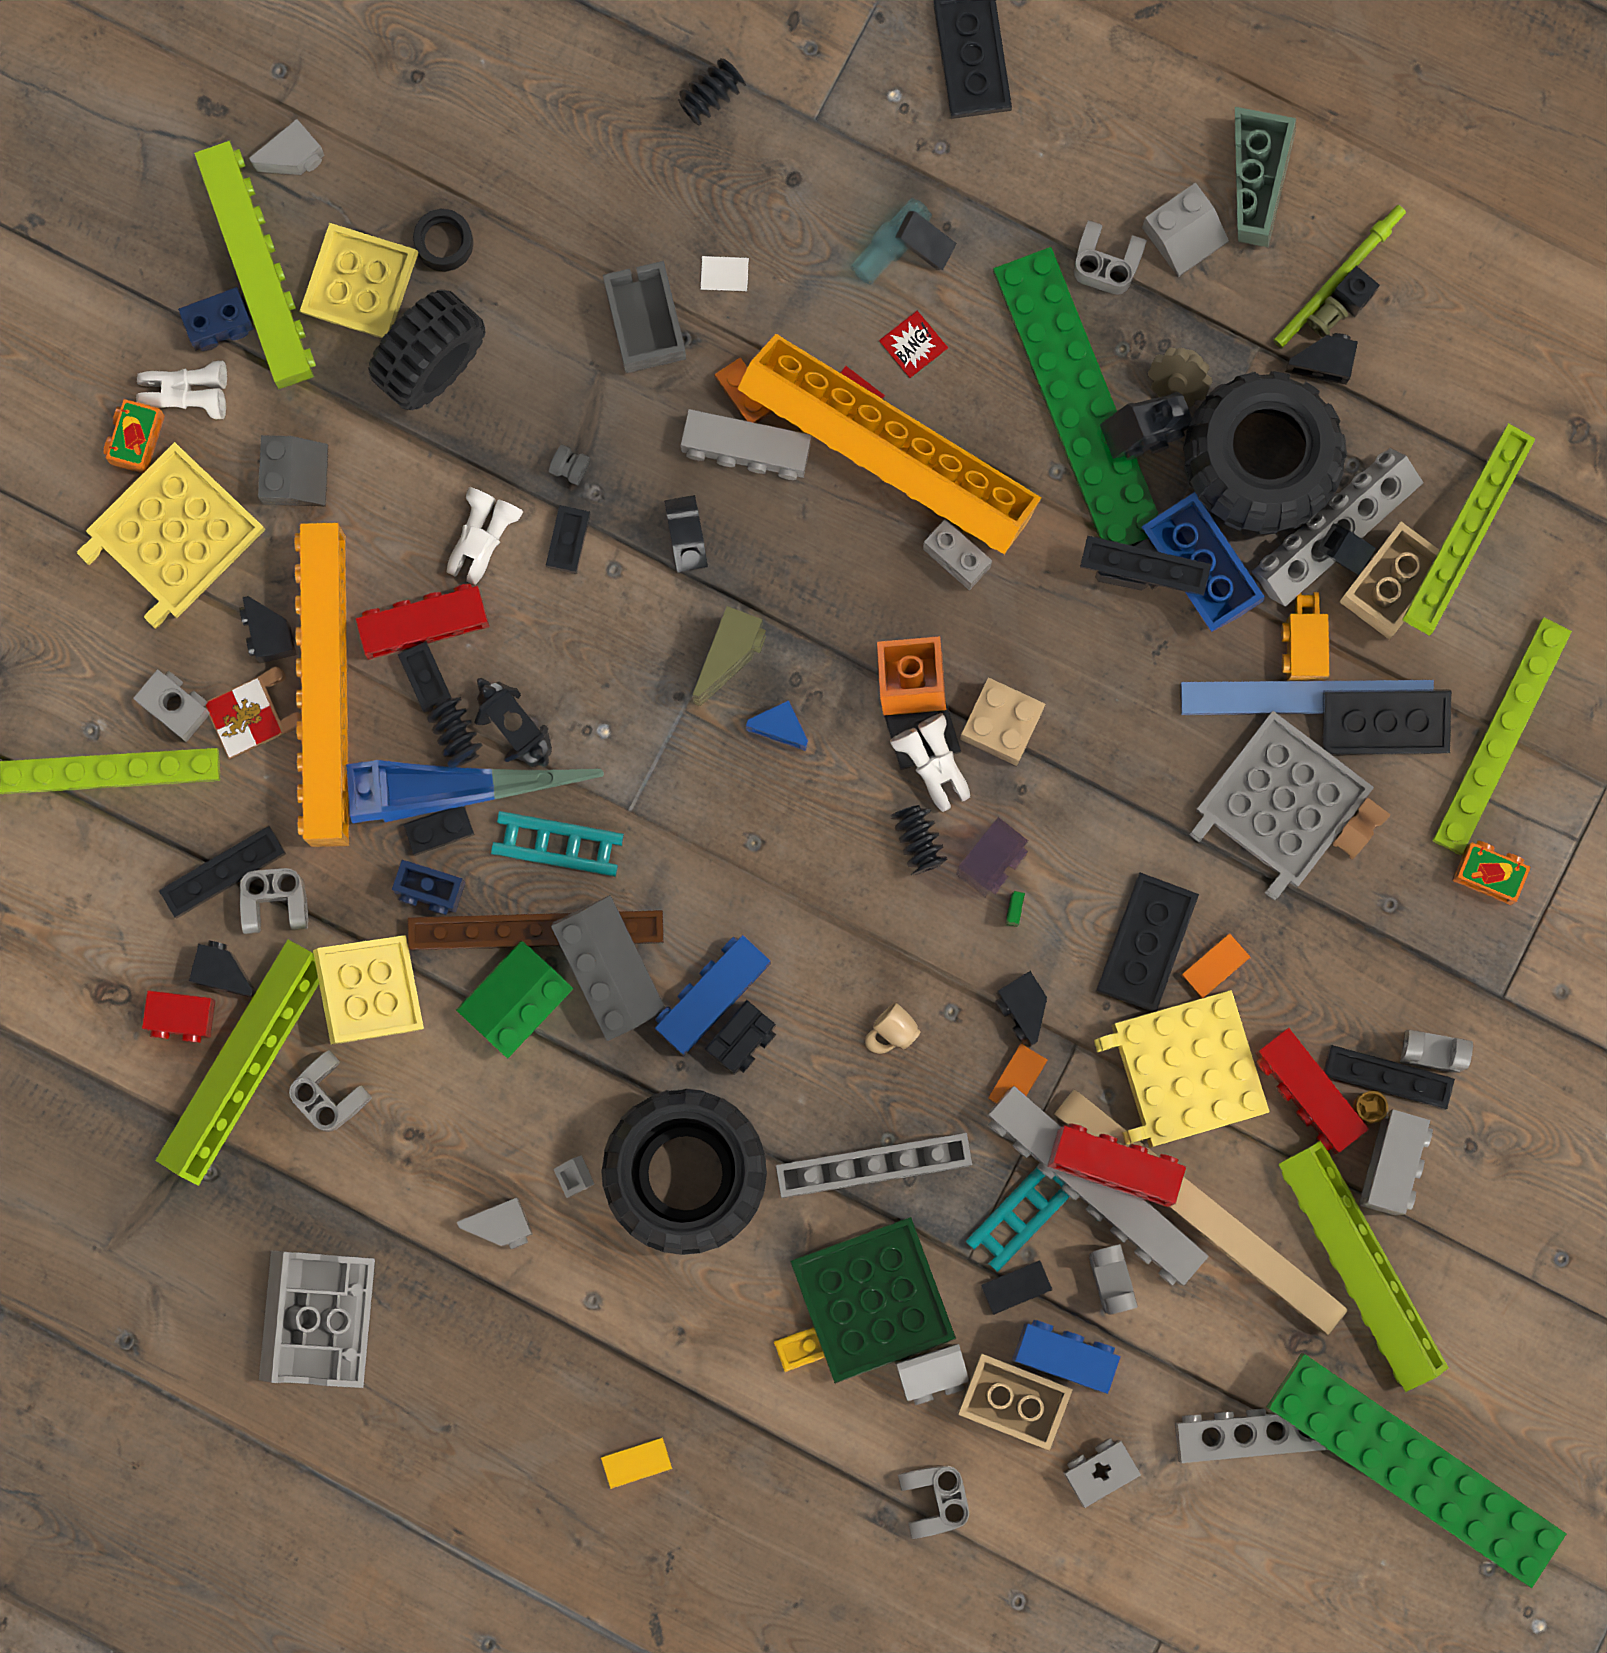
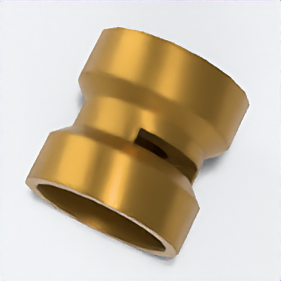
(1374, 1105)

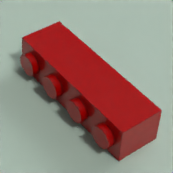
(424, 621)
(1311, 1091)
(1117, 1165)

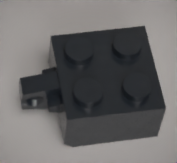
(1146, 426)

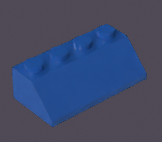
(1192, 534)

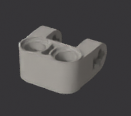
(1106, 263)
(272, 892)
(1436, 1051)
(311, 1109)
(1112, 1280)
(944, 1498)

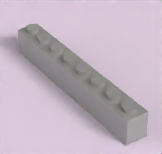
(1129, 1215)

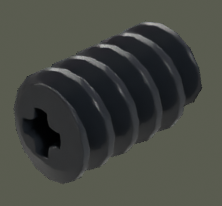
(710, 90)
(453, 732)
(918, 838)

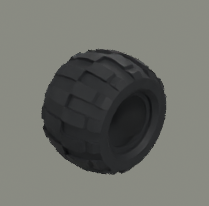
(1244, 498)
(644, 1132)

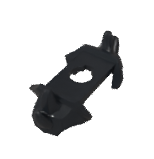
(529, 742)

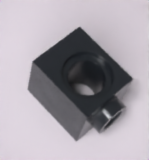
(1355, 291)
(1346, 548)

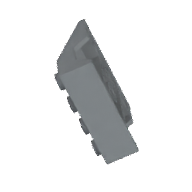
(316, 1319)

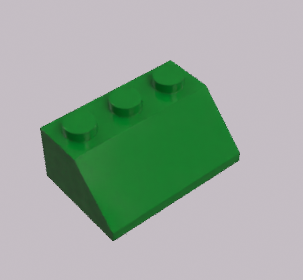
(514, 999)

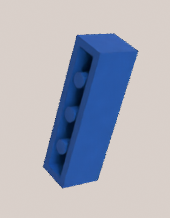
(713, 995)

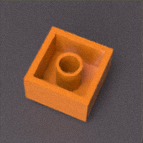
(911, 675)

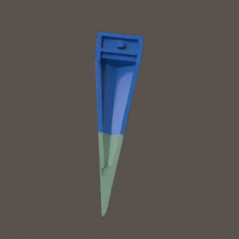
(407, 790)

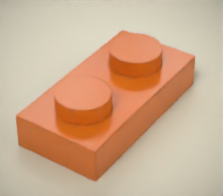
(730, 379)

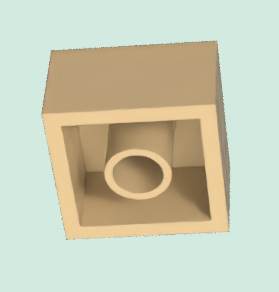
(1002, 721)

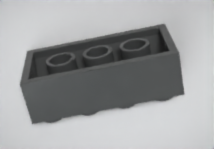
(608, 967)

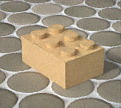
(1391, 580)
(1014, 1401)

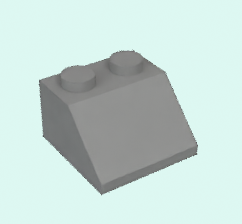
(1185, 229)
(932, 1373)

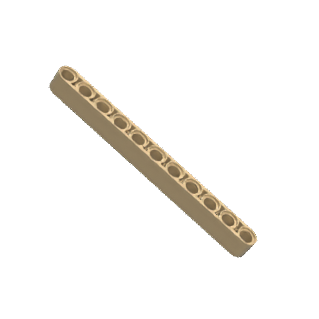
(1224, 1230)

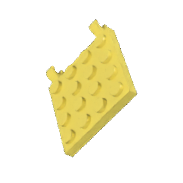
(173, 532)
(1188, 1069)

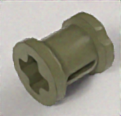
(1327, 317)

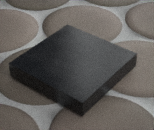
(901, 722)

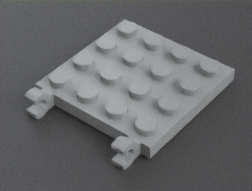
(1283, 801)

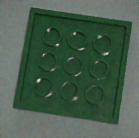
(873, 1300)

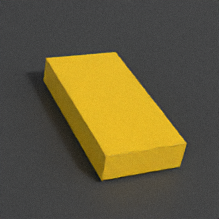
(636, 1463)

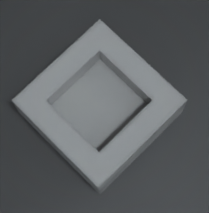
(574, 1176)

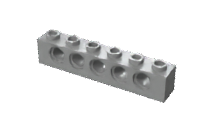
(1376, 503)
(874, 1165)
(1192, 1449)

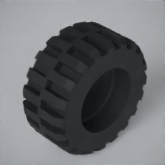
(426, 349)

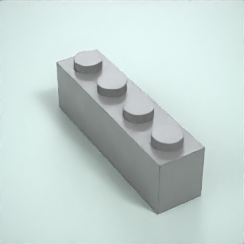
(745, 444)

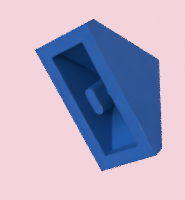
(780, 725)

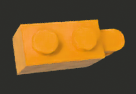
(1306, 642)

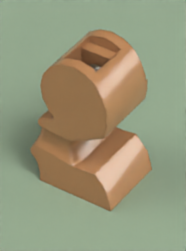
(1360, 828)

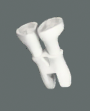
(177, 389)
(476, 541)
(939, 767)

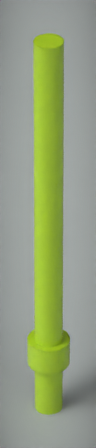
(1379, 233)

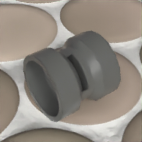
(569, 464)

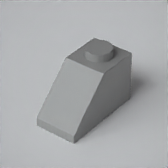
(289, 152)
(500, 1224)

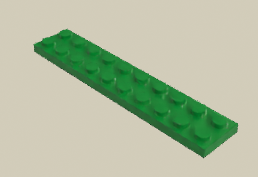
(1075, 394)
(1416, 1470)

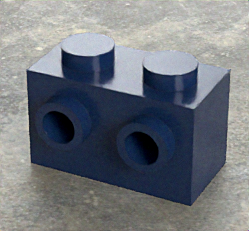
(216, 320)
(428, 886)

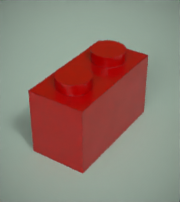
(178, 1015)

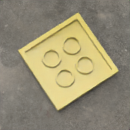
(358, 281)
(368, 989)

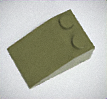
(731, 650)

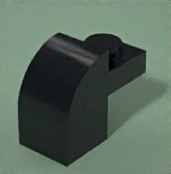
(686, 533)

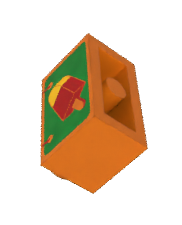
(134, 436)
(1491, 872)

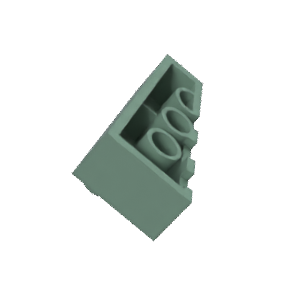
(1261, 166)

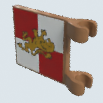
(248, 716)

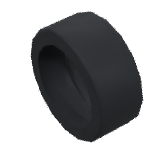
(443, 216)

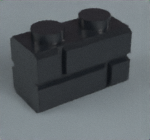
(741, 1038)

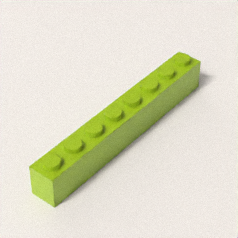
(254, 264)
(241, 1064)
(1363, 1266)

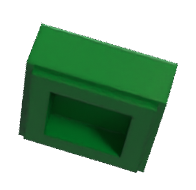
(1015, 908)

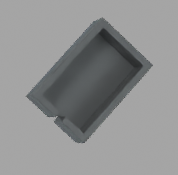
(644, 317)

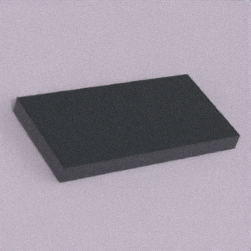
(972, 57)
(1387, 721)
(1147, 942)

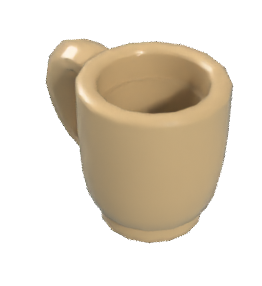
(895, 1027)

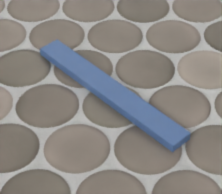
(1275, 696)

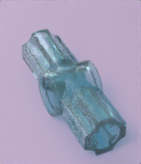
(884, 245)

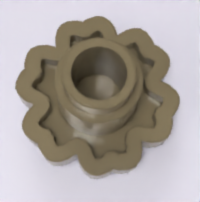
(1180, 372)

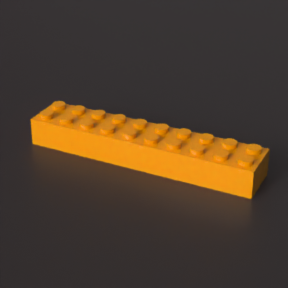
(889, 443)
(324, 684)

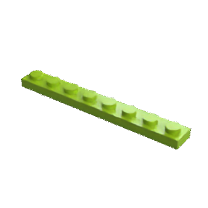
(1468, 530)
(1502, 736)
(109, 771)

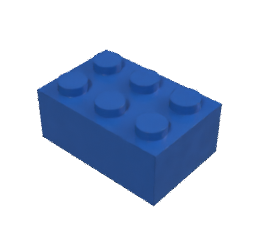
(1066, 1356)

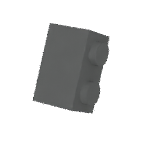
(292, 471)

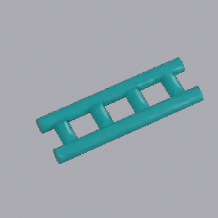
(540, 854)
(1024, 1231)

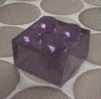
(991, 858)

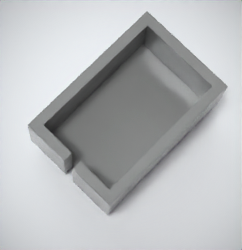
(1396, 1163)

